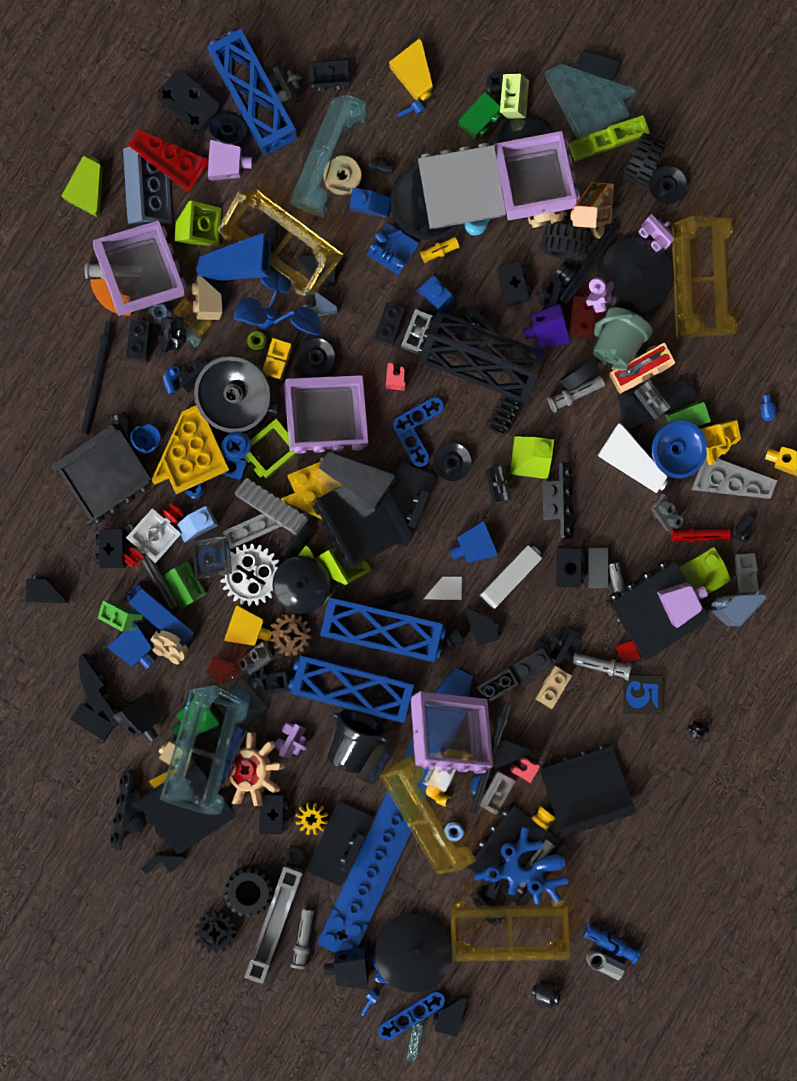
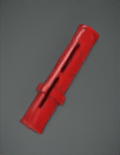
(700, 535)

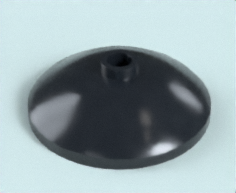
(523, 128)
(315, 587)

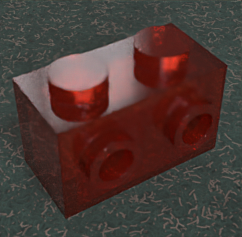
(581, 319)
(222, 669)

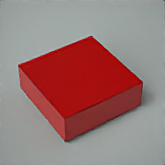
(627, 652)

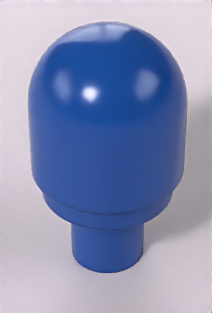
(768, 409)

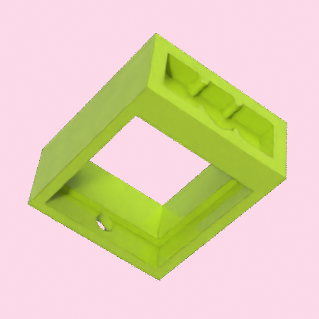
(284, 434)

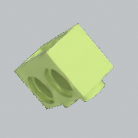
(514, 96)

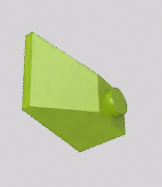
(198, 224)
(531, 457)
(338, 571)
(706, 571)

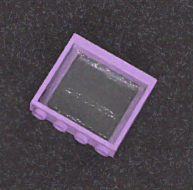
(536, 175)
(139, 267)
(326, 414)
(451, 732)

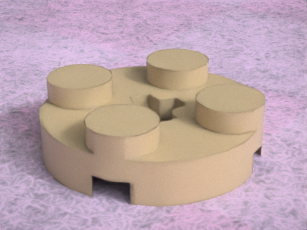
(336, 166)
(539, 220)
(168, 646)

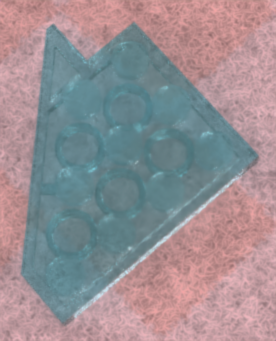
(587, 99)

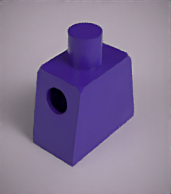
(548, 327)

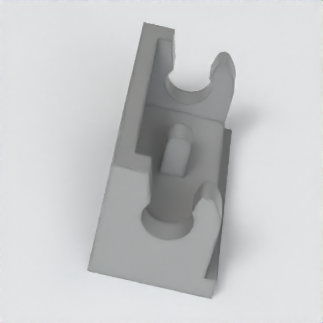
(496, 792)

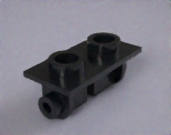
(481, 900)

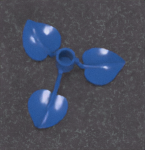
(250, 309)

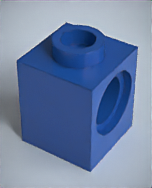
(240, 469)

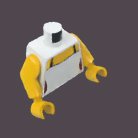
(437, 782)

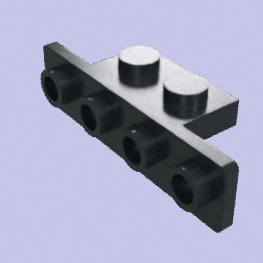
(558, 500)
(127, 815)

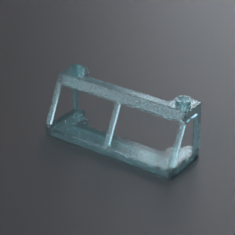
(307, 193)
(176, 785)

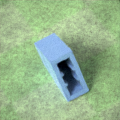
(197, 524)

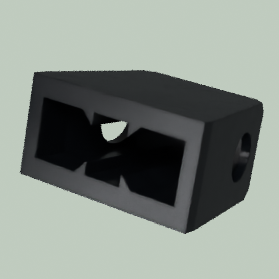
(139, 717)
(349, 968)

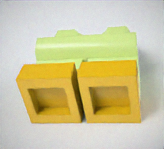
(278, 359)

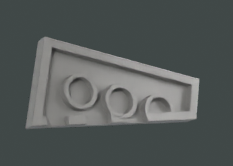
(732, 480)

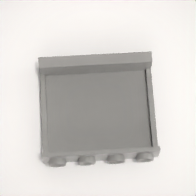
(461, 186)

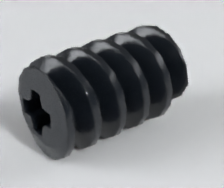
(504, 415)

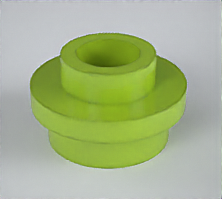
(256, 334)

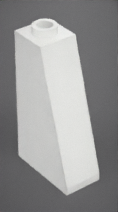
(631, 458)
(511, 576)

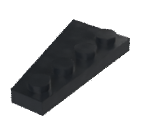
(635, 413)

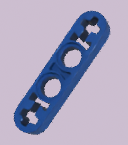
(413, 1017)

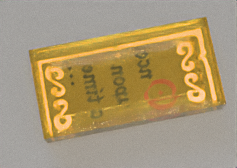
(185, 310)

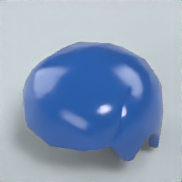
(145, 438)

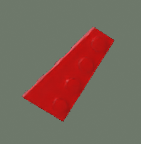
(174, 162)

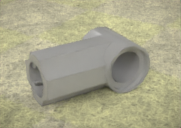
(606, 964)

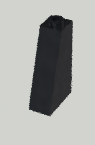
(361, 478)

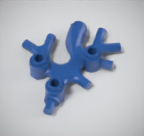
(516, 874)

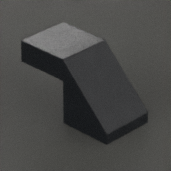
(170, 861)

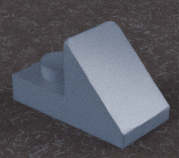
(323, 306)

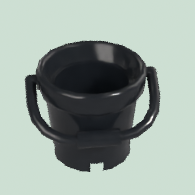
(355, 739)

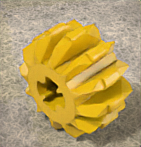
(306, 813)

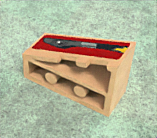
(594, 206)
(642, 368)

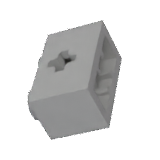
(416, 331)

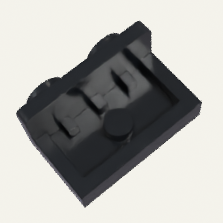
(329, 74)

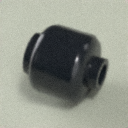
(546, 994)

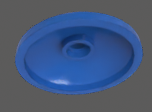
(689, 451)

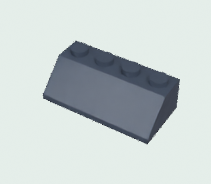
(146, 191)
(735, 609)

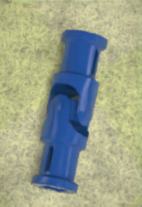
(608, 941)

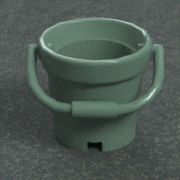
(620, 337)

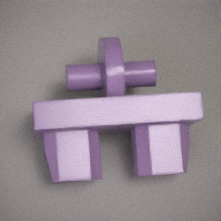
(658, 231)
(600, 294)
(294, 741)

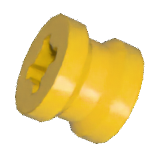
(543, 818)

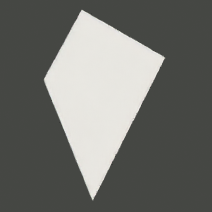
(446, 589)

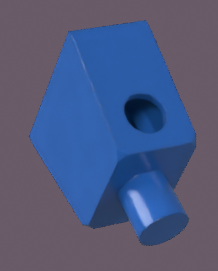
(436, 294)
(474, 545)
(133, 647)

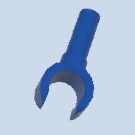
(416, 106)
(381, 238)
(372, 996)

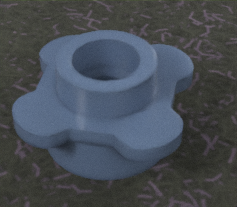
(155, 309)

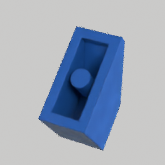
(369, 202)

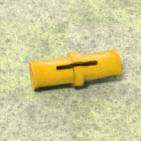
(439, 249)

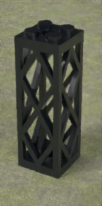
(471, 353)

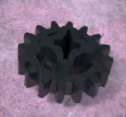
(224, 931)

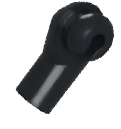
(742, 528)

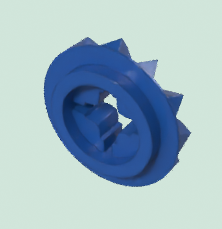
(240, 439)

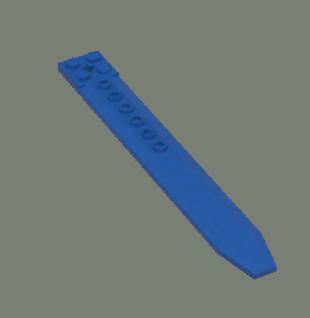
(377, 855)

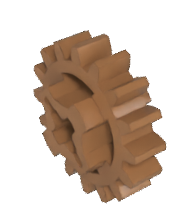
(290, 627)

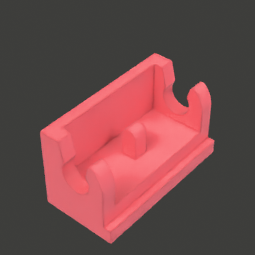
(395, 381)
(526, 771)

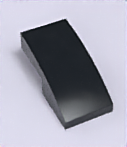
(598, 65)
(93, 723)

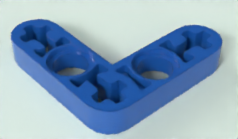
(409, 430)

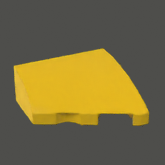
(720, 438)

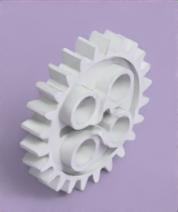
(241, 589)

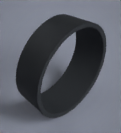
(580, 374)

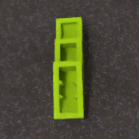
(608, 138)

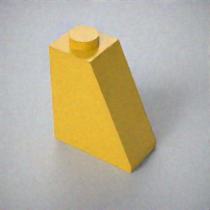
(413, 71)

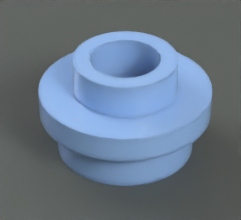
(458, 826)

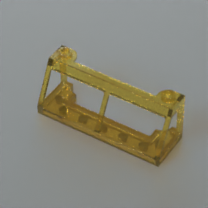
(324, 251)
(686, 322)
(401, 785)
(554, 951)

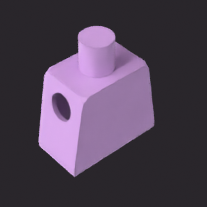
(226, 161)
(682, 602)

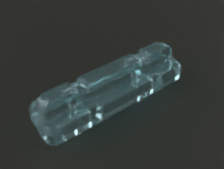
(194, 339)
(414, 1042)

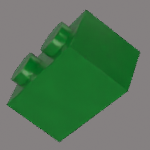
(480, 116)

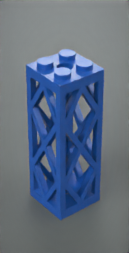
(225, 49)
(431, 641)
(302, 676)

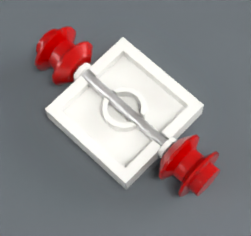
(153, 535)

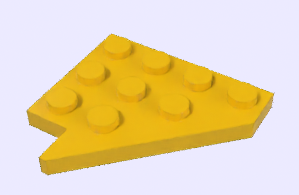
(190, 453)
(307, 486)

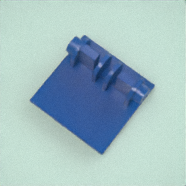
(394, 252)

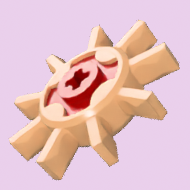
(253, 771)

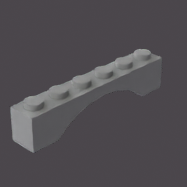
(273, 923)

